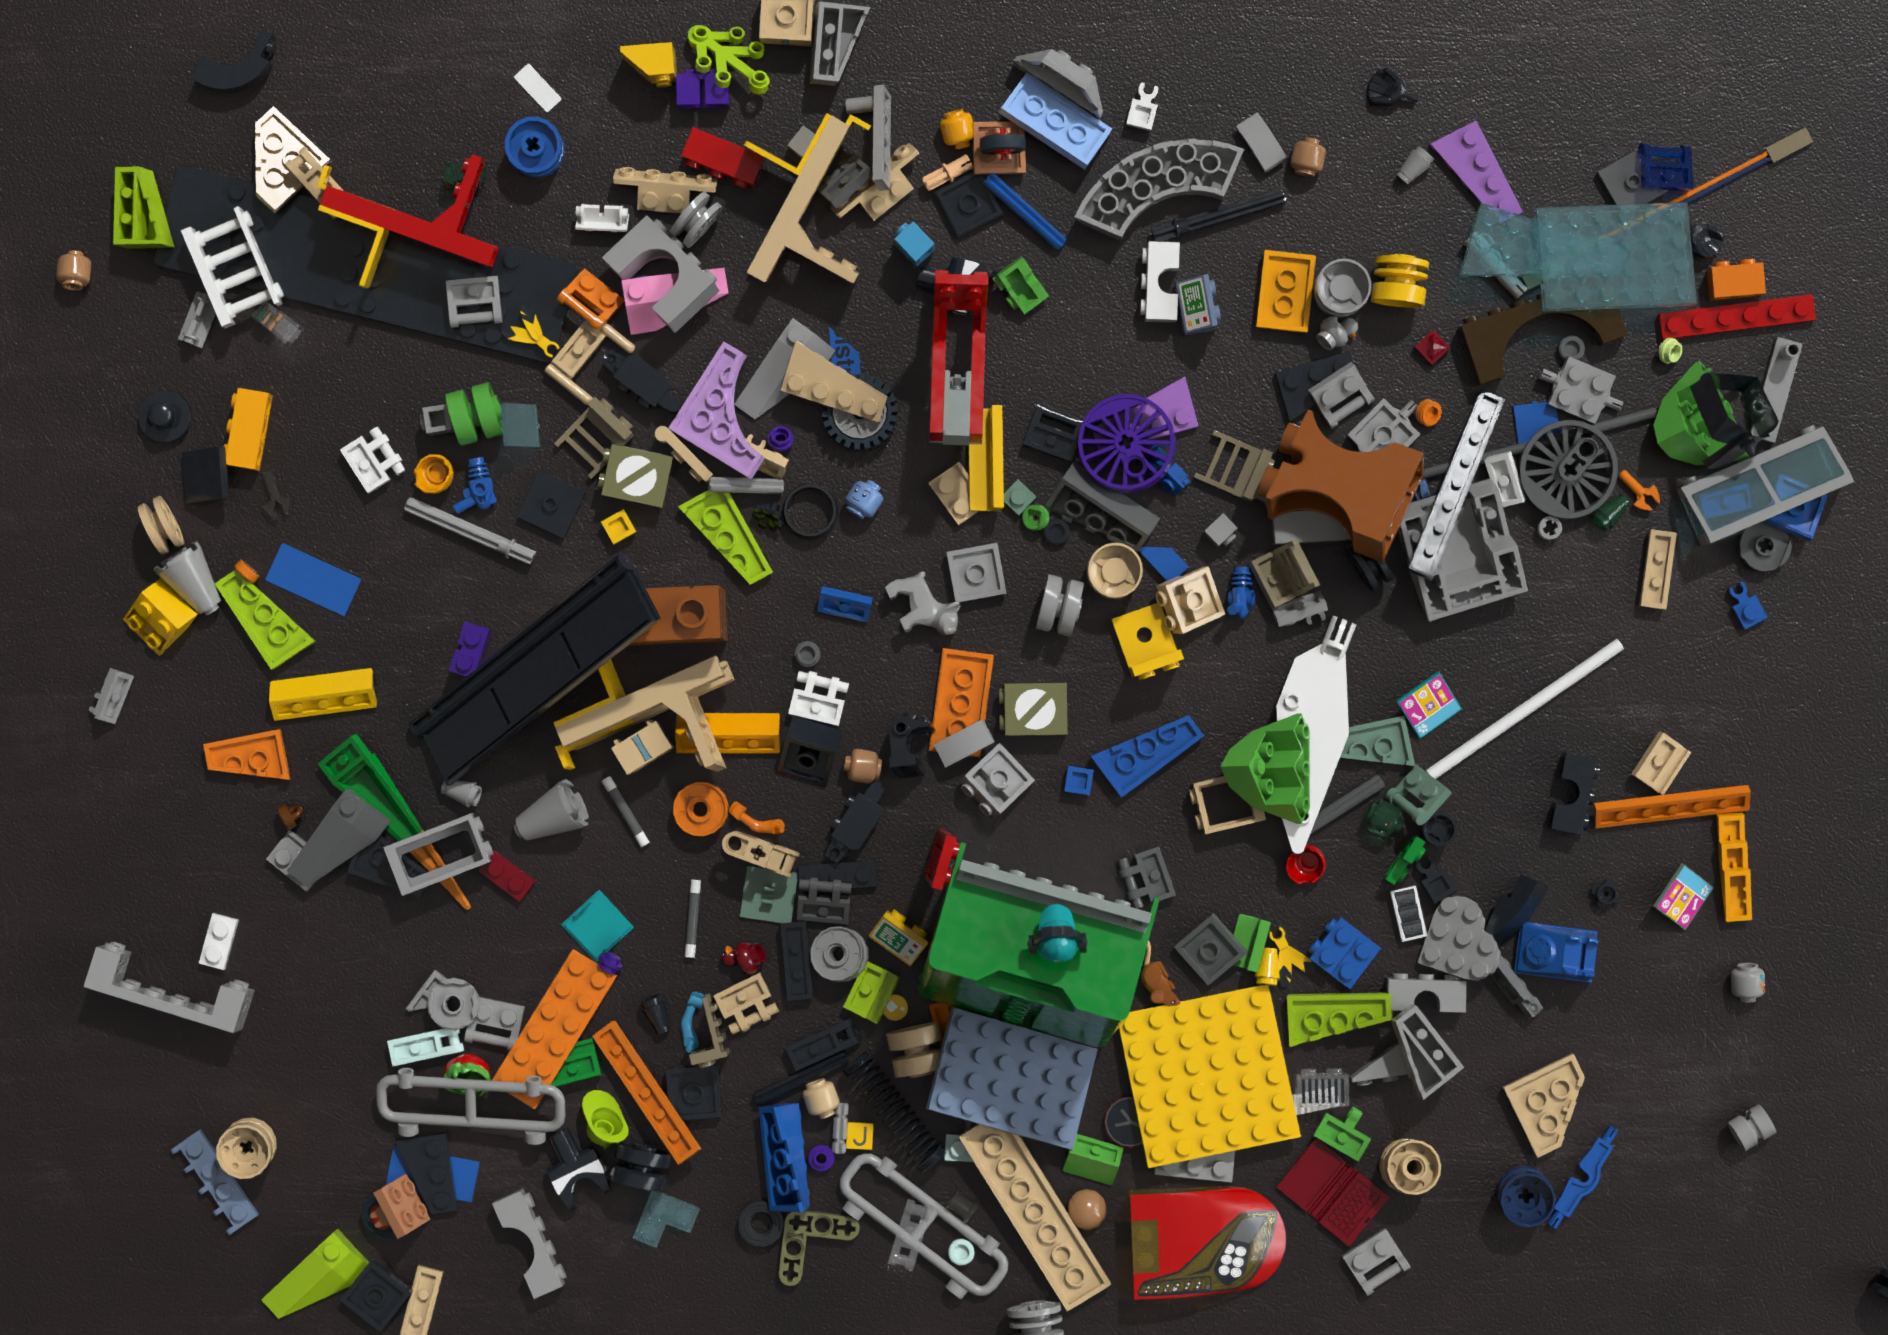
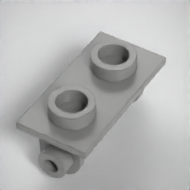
(198, 320)

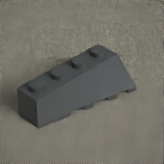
(1100, 509)

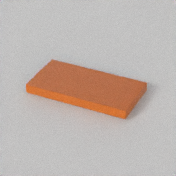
(961, 693)

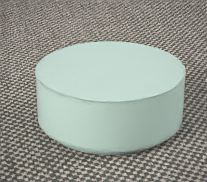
(961, 1251)

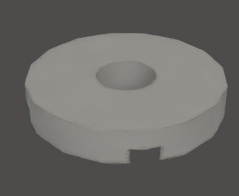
(468, 1007)

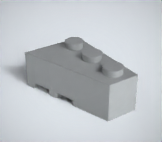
(833, 39)
(1424, 1051)

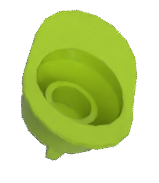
(603, 1119)

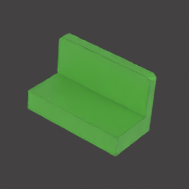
(1252, 935)
(1093, 1159)

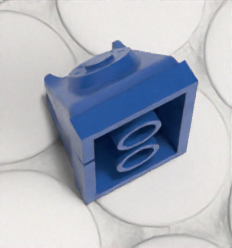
(1556, 952)

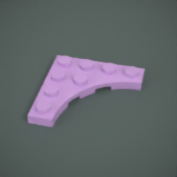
(710, 416)

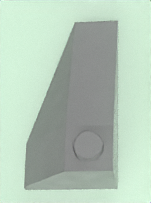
(765, 385)

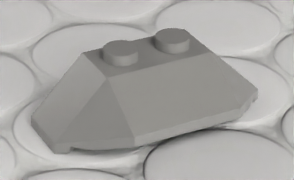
(1064, 77)

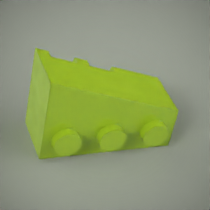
(139, 211)

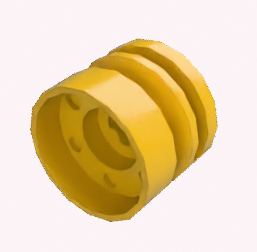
(1400, 280)

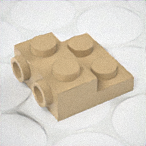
(1189, 600)

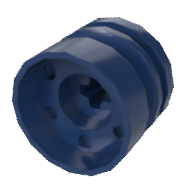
(1537, 1205)

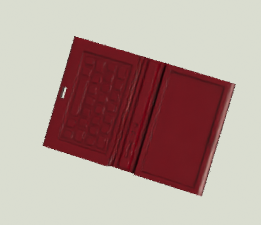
(1332, 1191)

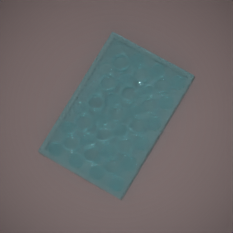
(1615, 256)

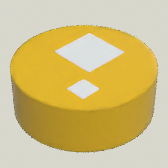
(896, 1008)

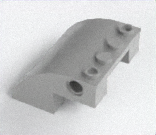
(1479, 558)

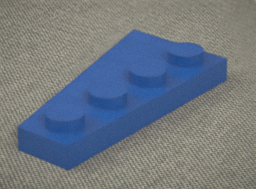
(1142, 756)

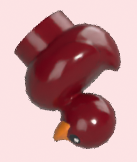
(746, 955)

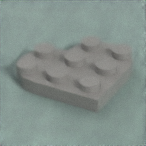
(1458, 941)

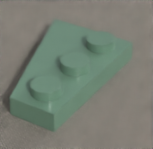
(1380, 742)

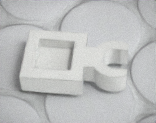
(1143, 111)

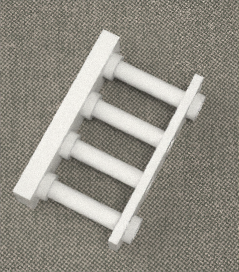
(218, 287)

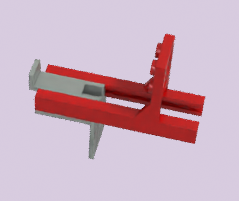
(958, 400)

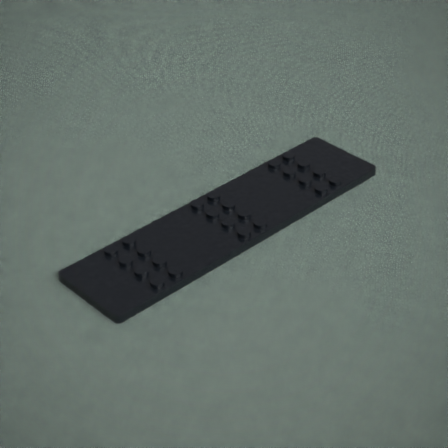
(325, 257)

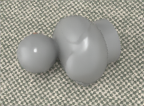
(1335, 334)

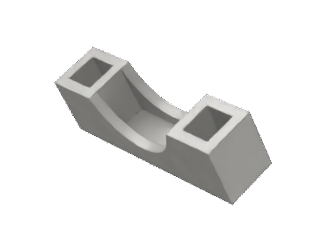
(517, 1212)

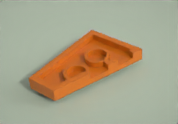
(252, 754)

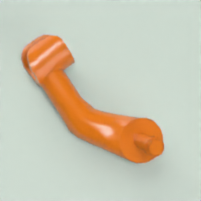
(773, 826)

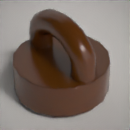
(289, 815)

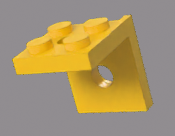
(1148, 656)

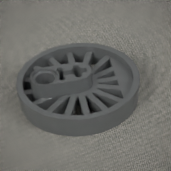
(1542, 498)

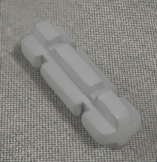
(840, 1129)

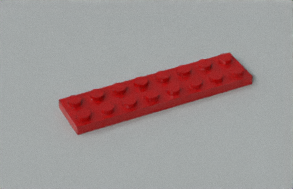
(942, 852)

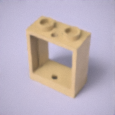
(1202, 819)

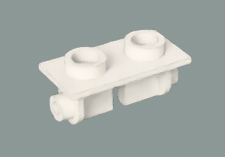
(613, 219)

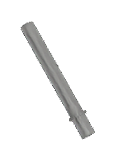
(470, 531)

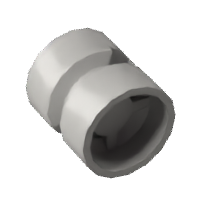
(1751, 1127)

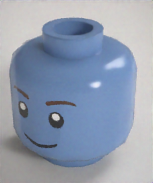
(864, 499)

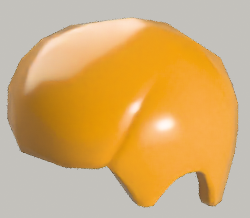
(433, 474)

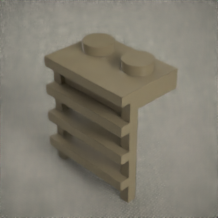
(613, 428)
(1251, 473)
(1283, 573)
(707, 1056)

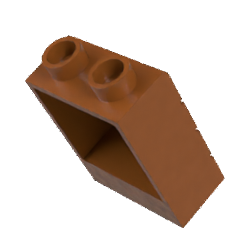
(687, 616)

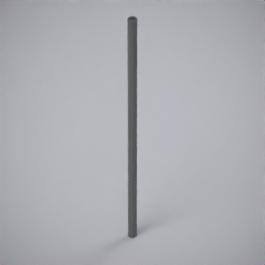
(1517, 449)

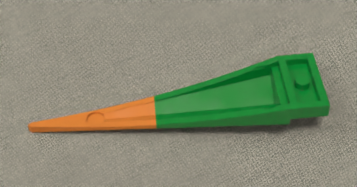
(357, 769)

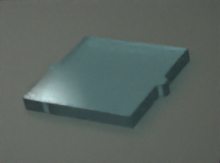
(520, 425)

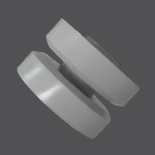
(1059, 605)

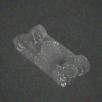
(909, 1235)

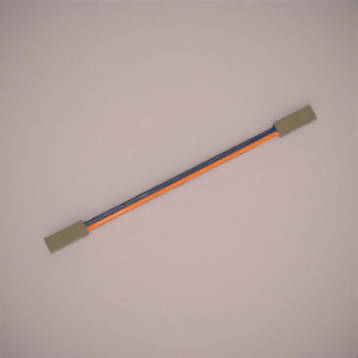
(1775, 152)

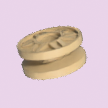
(160, 525)

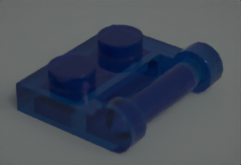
(1666, 174)

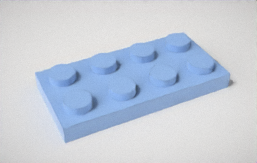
(1055, 120)

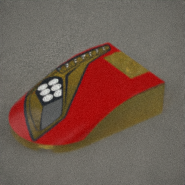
(1202, 1241)

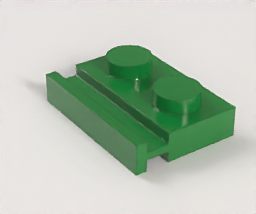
(579, 1065)

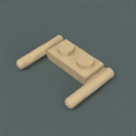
(578, 351)

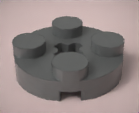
(1770, 559)

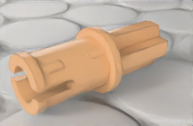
(947, 173)

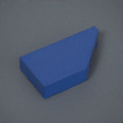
(1164, 561)

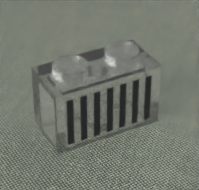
(1321, 1089)

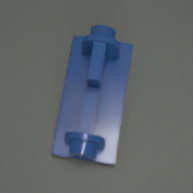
(1174, 479)

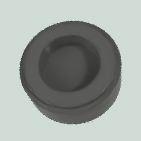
(1572, 347)

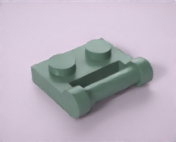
(1422, 787)

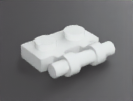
(366, 465)
(817, 706)

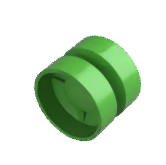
(482, 411)

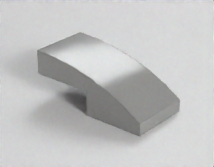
(1261, 142)
(964, 743)

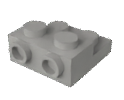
(996, 781)

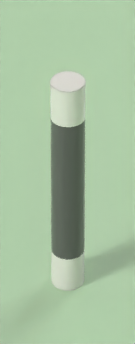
(625, 811)
(692, 922)

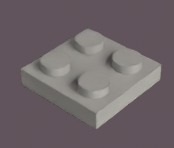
(976, 572)

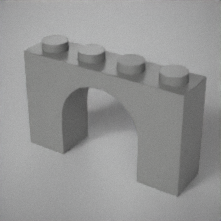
(649, 242)

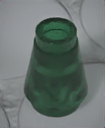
(1610, 512)

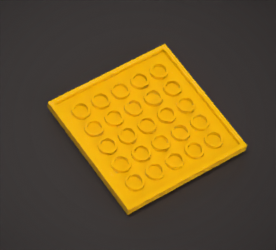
(1208, 1076)

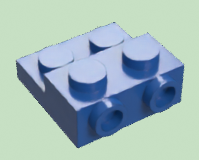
(1343, 952)

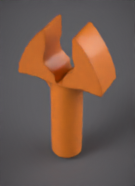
(1639, 491)

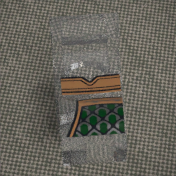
(278, 323)

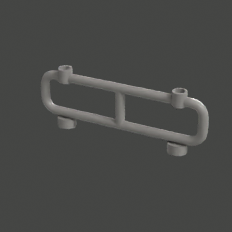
(409, 1122)
(959, 1283)

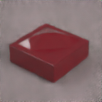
(1432, 347)

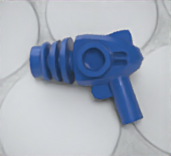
(480, 488)
(1241, 596)

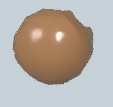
(1087, 1209)

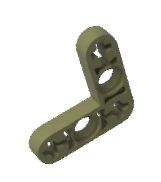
(801, 1234)

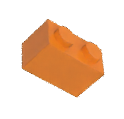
(1736, 281)

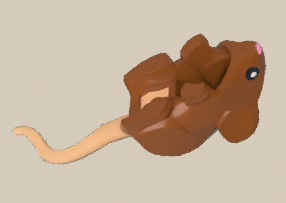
(1155, 981)

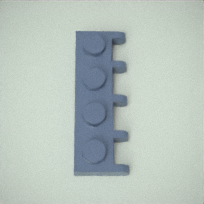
(220, 1184)

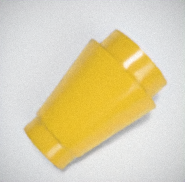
(1269, 968)

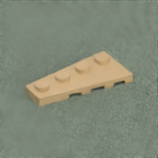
(823, 382)

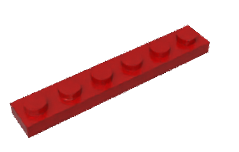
(1736, 317)

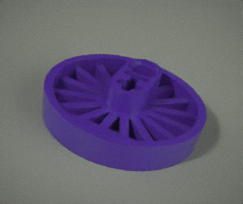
(1112, 407)

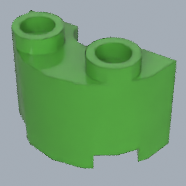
(1021, 286)

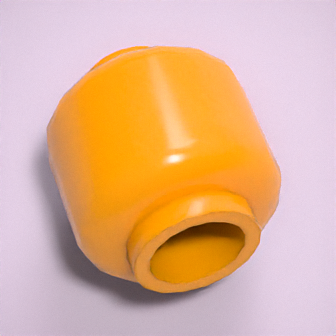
(957, 128)

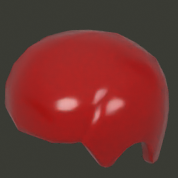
(1306, 866)

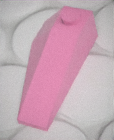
(645, 292)

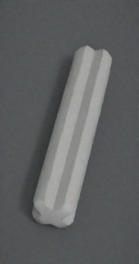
(745, 485)

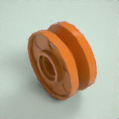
(685, 804)

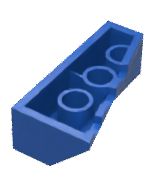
(784, 1157)

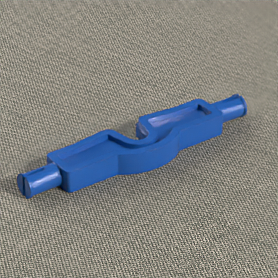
(1590, 1164)

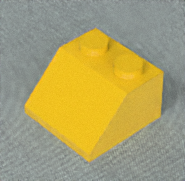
(653, 62)

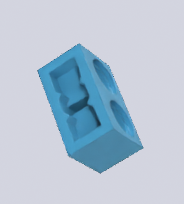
(913, 243)

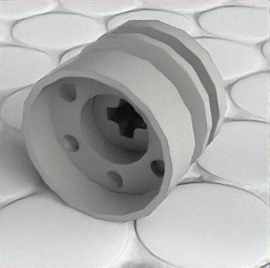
(1036, 1318)

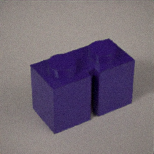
(700, 90)
(474, 646)

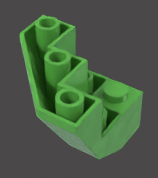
(1680, 425)
(1273, 768)

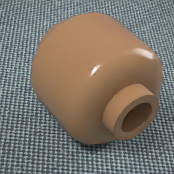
(1308, 157)
(73, 270)
(862, 766)

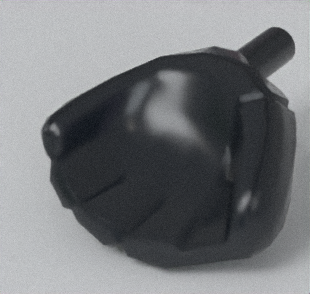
(1387, 88)
(1706, 239)

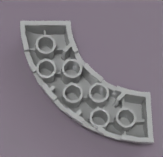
(1156, 175)

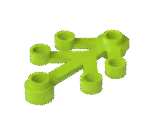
(703, 38)

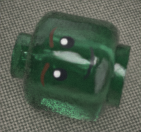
(1383, 818)

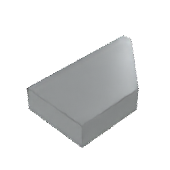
(421, 998)

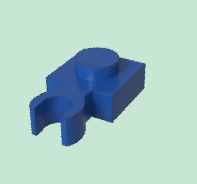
(1748, 610)

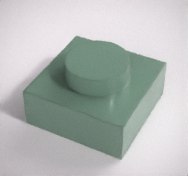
(1018, 497)

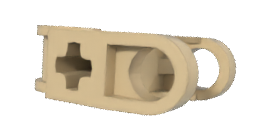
(771, 857)

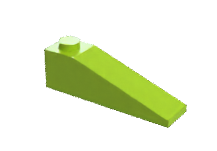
(322, 1273)

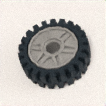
(862, 433)

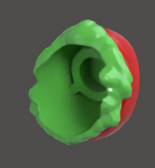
(467, 1067)

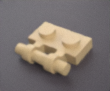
(743, 995)

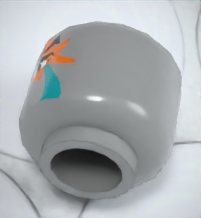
(1747, 982)

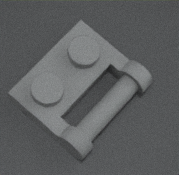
(474, 292)
(1336, 389)
(499, 1015)
(1372, 1253)

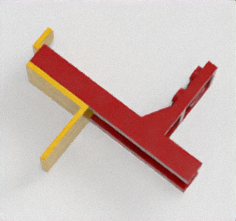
(441, 233)

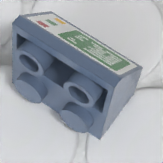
(1197, 305)

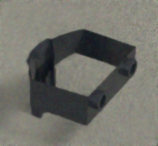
(1721, 426)

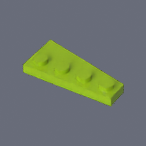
(726, 529)
(266, 624)
(1330, 1014)

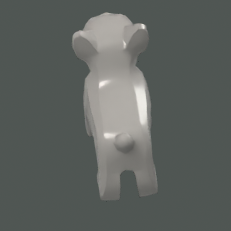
(923, 606)

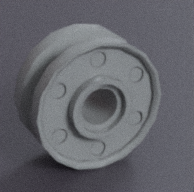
(696, 219)
(854, 957)

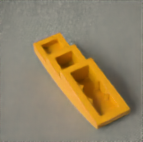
(1733, 867)

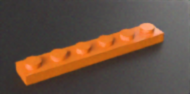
(1672, 806)
(646, 1092)

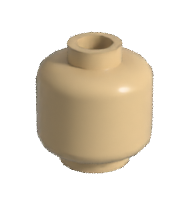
(820, 1098)

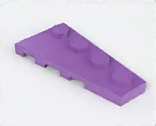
(1476, 166)
(1173, 400)

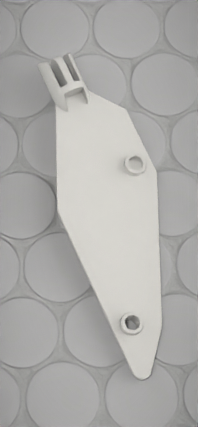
(1319, 692)

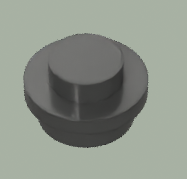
(807, 654)

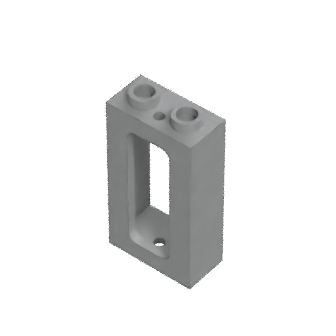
(466, 823)

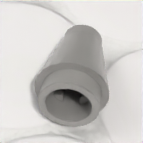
(1415, 164)
(463, 792)

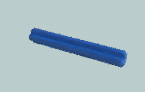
(1024, 211)

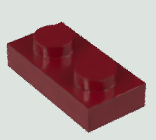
(507, 876)

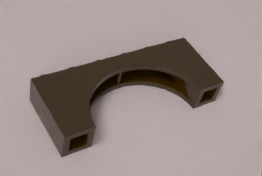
(1488, 337)

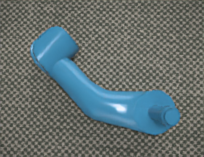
(689, 1036)

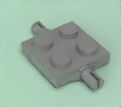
(1581, 389)
(1383, 427)

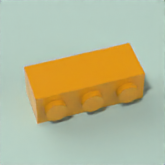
(247, 428)

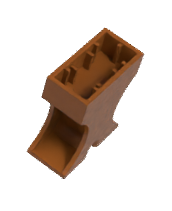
(1357, 489)

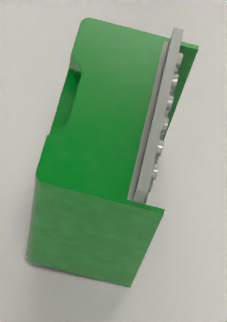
(984, 962)

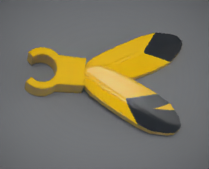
(532, 334)
(1287, 956)

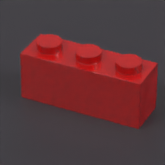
(722, 159)

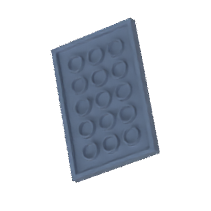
(1011, 1078)

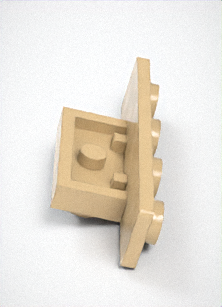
(663, 190)
(876, 201)

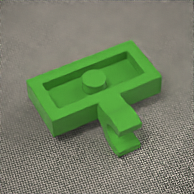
(1343, 1134)

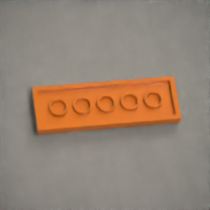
(556, 1024)

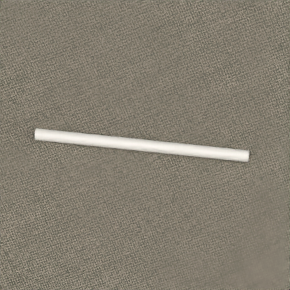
(1525, 709)

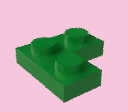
(1410, 852)

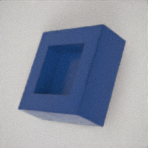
(1078, 780)

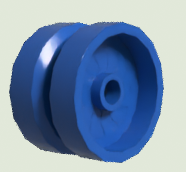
(528, 133)

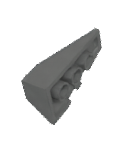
(341, 835)

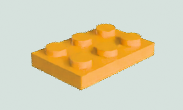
(1285, 291)

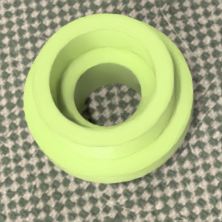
(1670, 350)

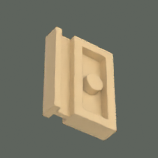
(953, 492)
(1661, 763)

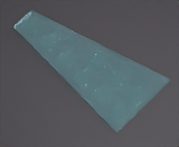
(1501, 245)

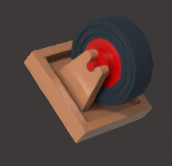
(998, 148)
(394, 1210)

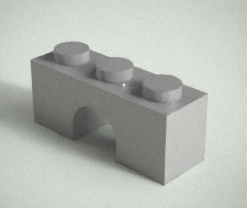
(1448, 991)

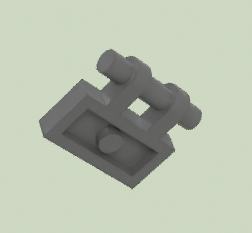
(844, 180)
(1154, 875)
(822, 907)

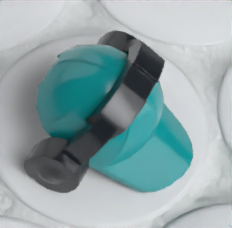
(1057, 935)

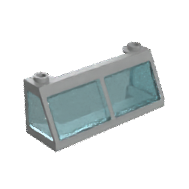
(1763, 485)

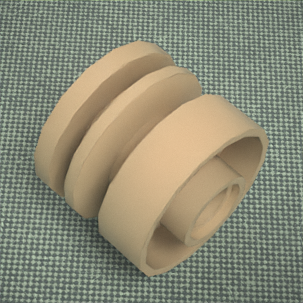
(1425, 1166)

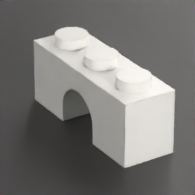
(1159, 258)

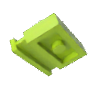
(871, 992)

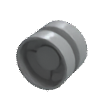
(1341, 288)

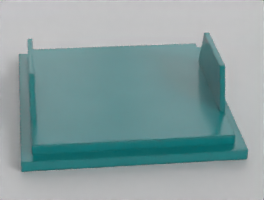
(597, 925)

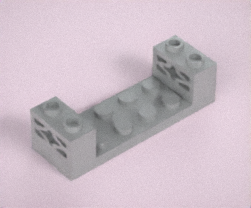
(107, 976)

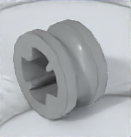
(1556, 532)

